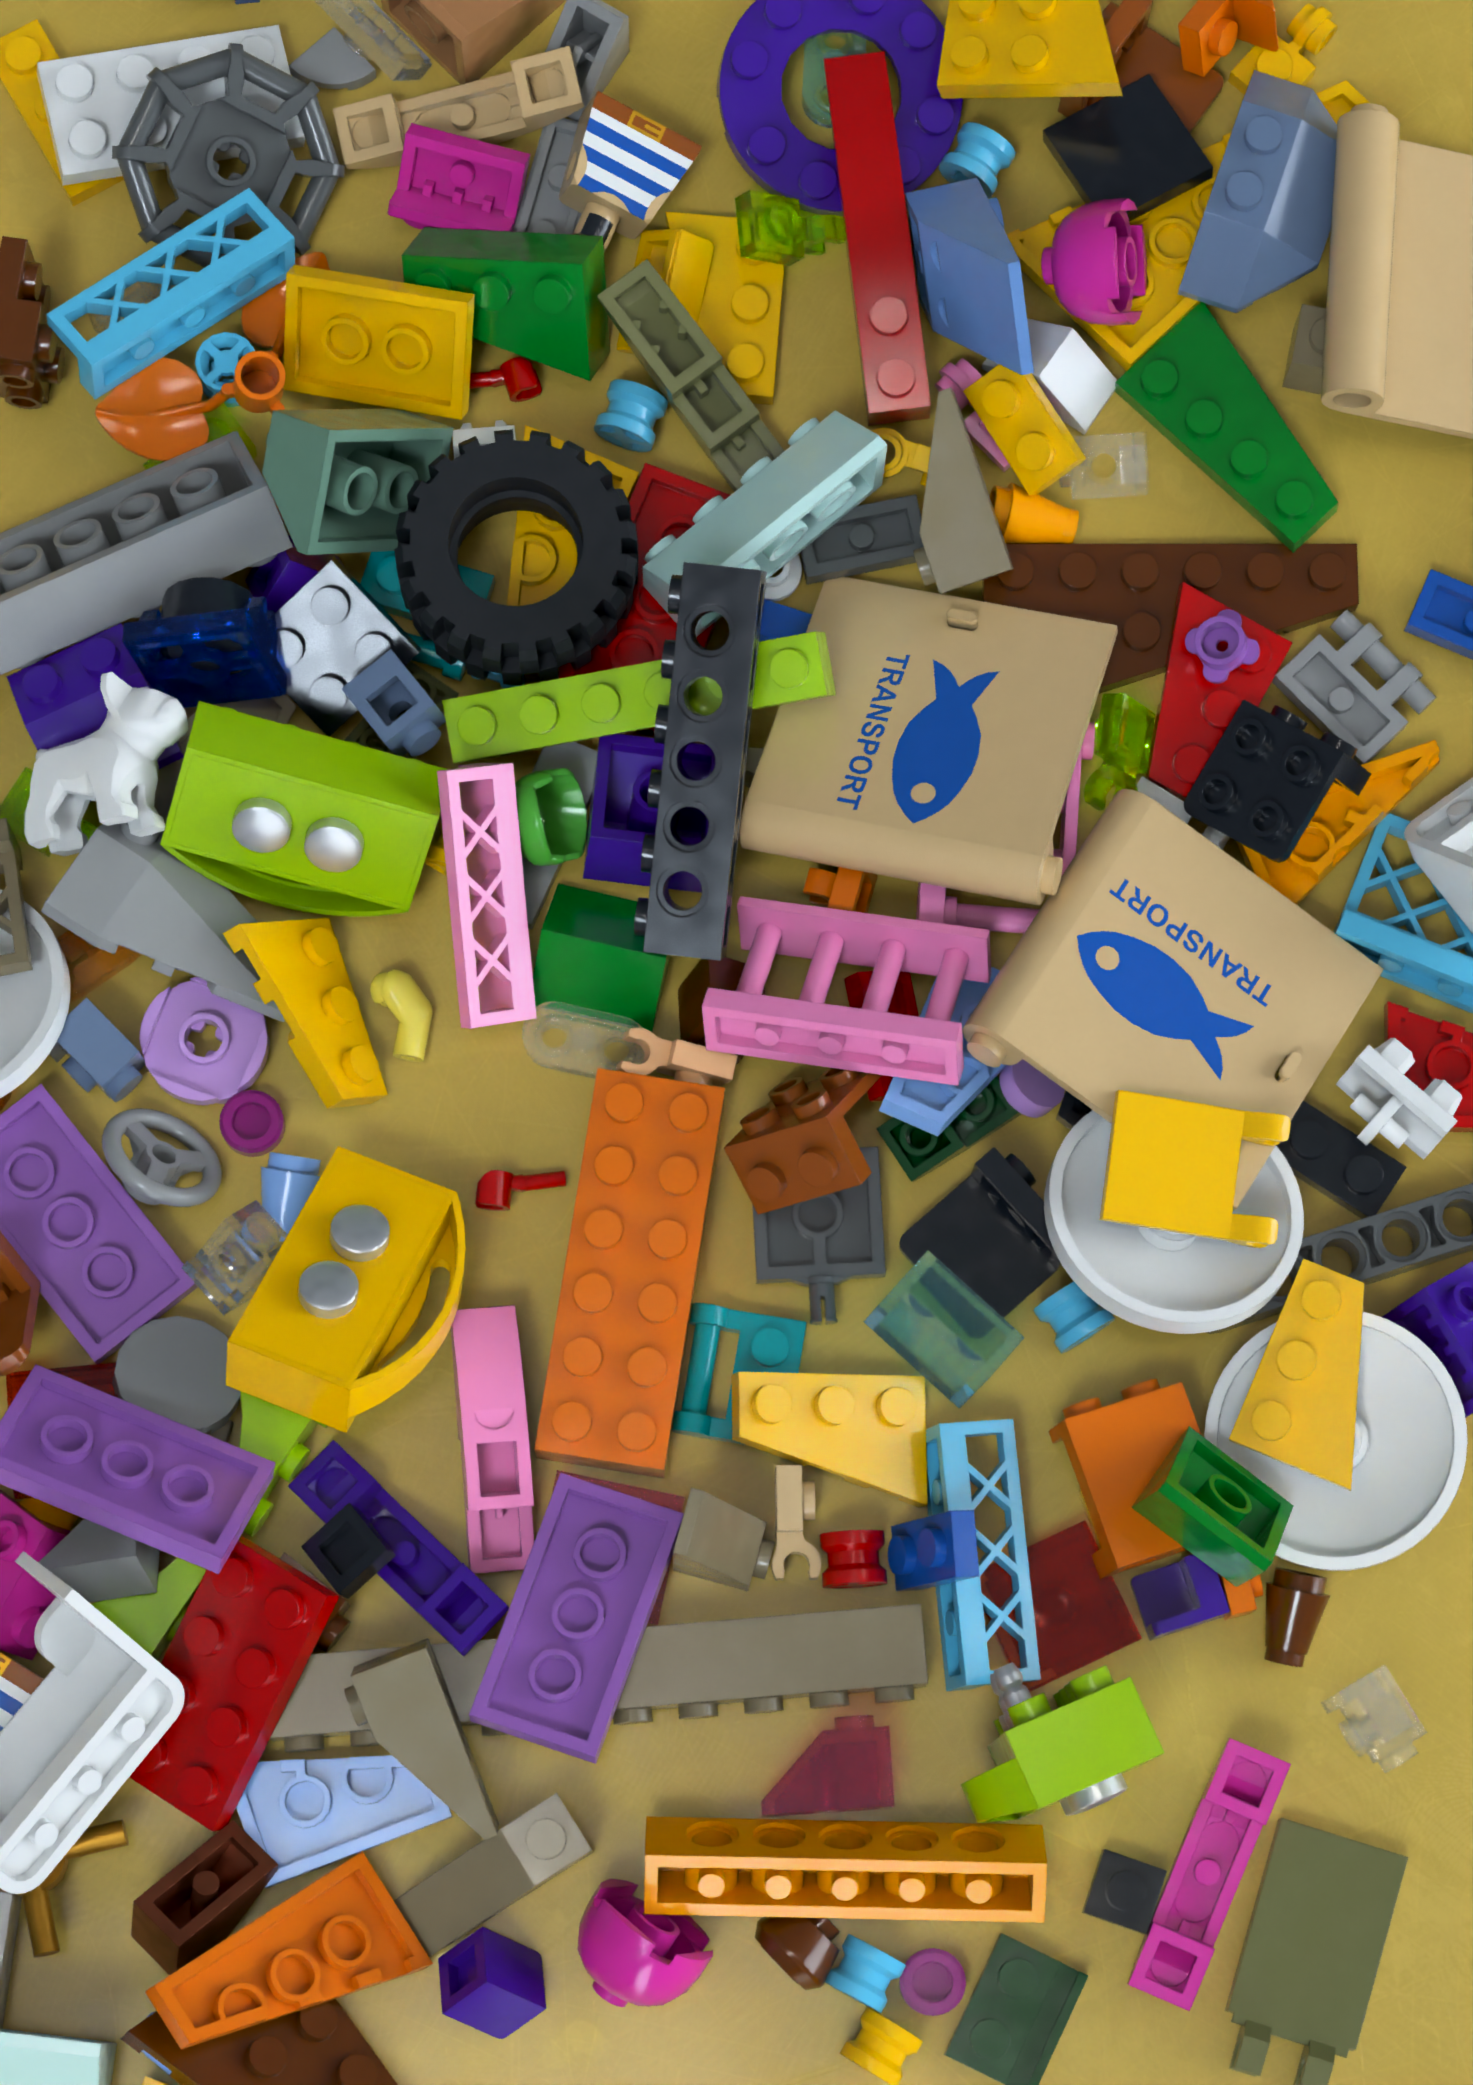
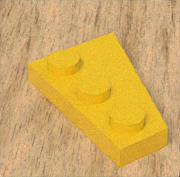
(543, 549)
(841, 1423)

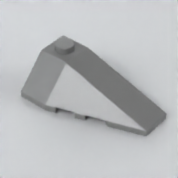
(150, 902)

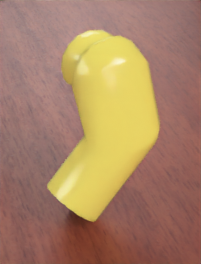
(411, 1008)

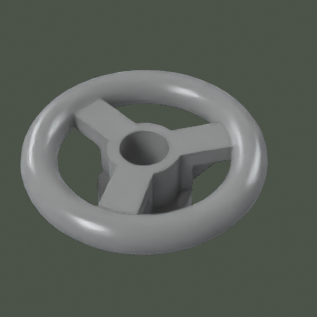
(157, 1164)

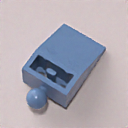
(969, 272)

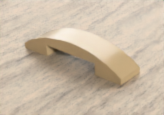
(487, 110)

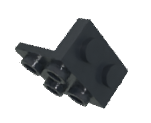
(1270, 779)
(989, 1233)

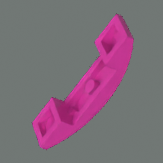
(1207, 1873)

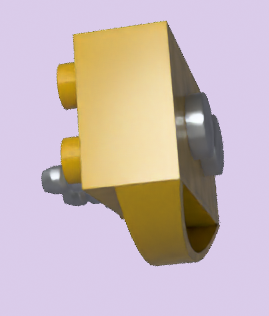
(350, 1293)

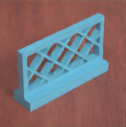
(1405, 954)

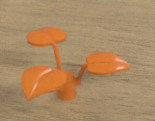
(161, 406)

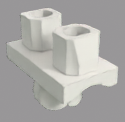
(1395, 1103)

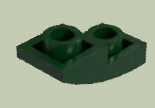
(924, 1152)

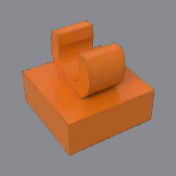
(844, 891)

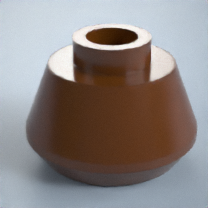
(800, 1947)

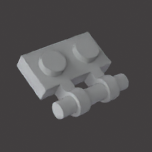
(1341, 699)

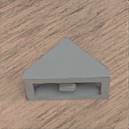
(597, 42)
(103, 1563)

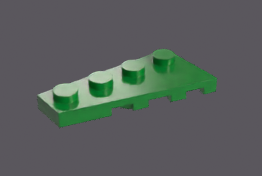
(1222, 420)

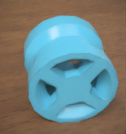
(978, 154)
(219, 358)
(631, 415)
(1072, 1316)
(865, 1973)

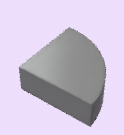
(332, 64)

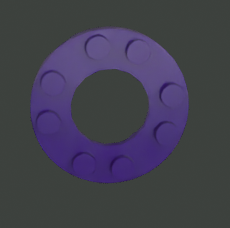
(757, 120)

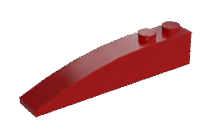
(877, 239)

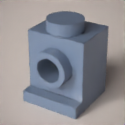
(383, 694)
(98, 1053)

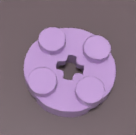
(172, 1056)

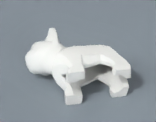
(109, 766)

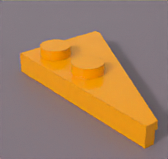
(1344, 822)

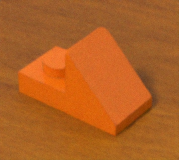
(1214, 26)

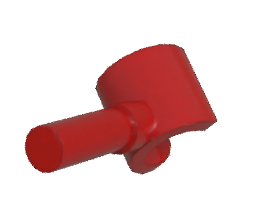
(516, 375)
(496, 1187)

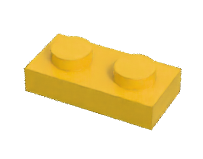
(1024, 427)

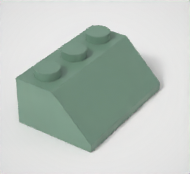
(348, 474)

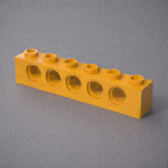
(845, 1869)

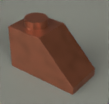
(201, 1898)

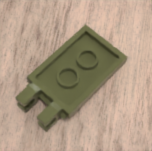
(1312, 1948)

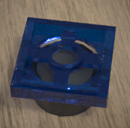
(203, 636)

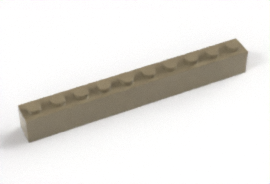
(674, 1668)

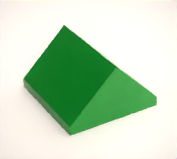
(595, 960)
(1215, 1509)

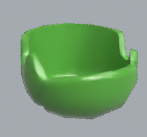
(551, 817)

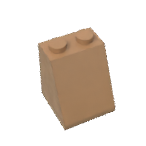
(469, 34)

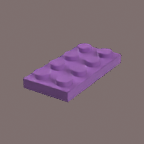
(81, 1230)
(129, 1469)
(577, 1618)

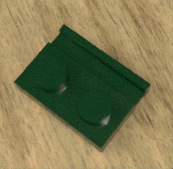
(1016, 2014)

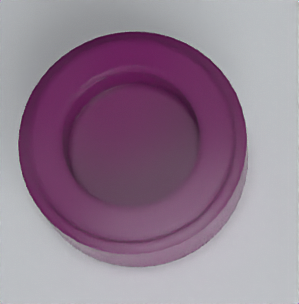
(252, 1123)
(932, 1982)

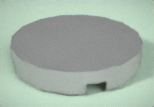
(177, 1372)

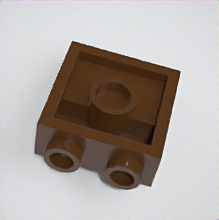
(27, 344)

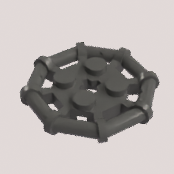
(215, 127)

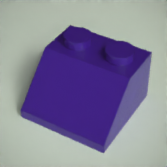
(63, 694)
(621, 811)

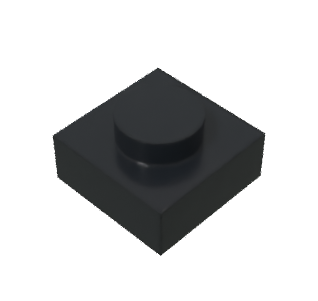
(348, 1550)
(1124, 1891)

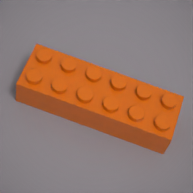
(630, 1273)

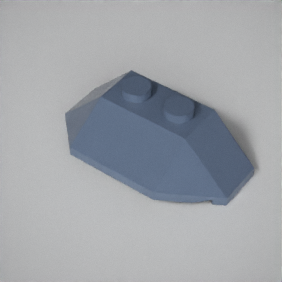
(1268, 198)

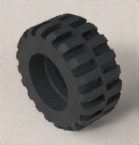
(506, 479)

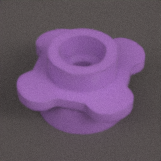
(1226, 628)

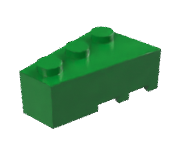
(528, 288)

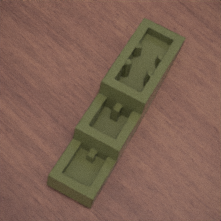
(689, 372)

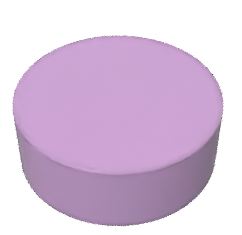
(1029, 1090)

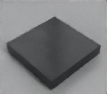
(1128, 149)

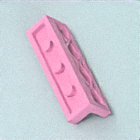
(495, 891)

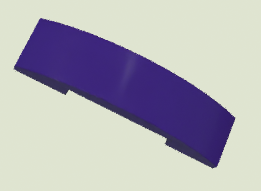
(423, 1569)

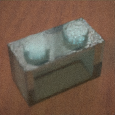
(944, 1329)

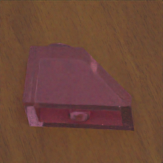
(837, 1773)

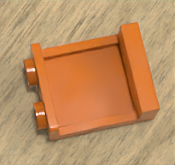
(1115, 1458)

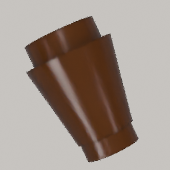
(1292, 1614)

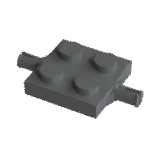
(824, 1241)

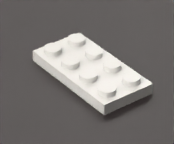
(96, 95)

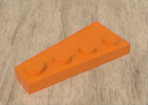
(302, 1953)

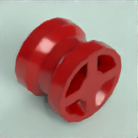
(853, 1559)

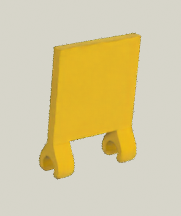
(1178, 1167)

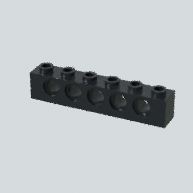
(705, 927)

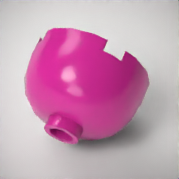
(1098, 263)
(636, 1953)

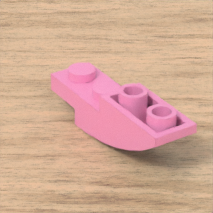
(493, 1438)

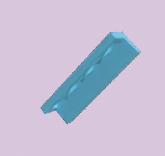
(179, 312)
(962, 1602)

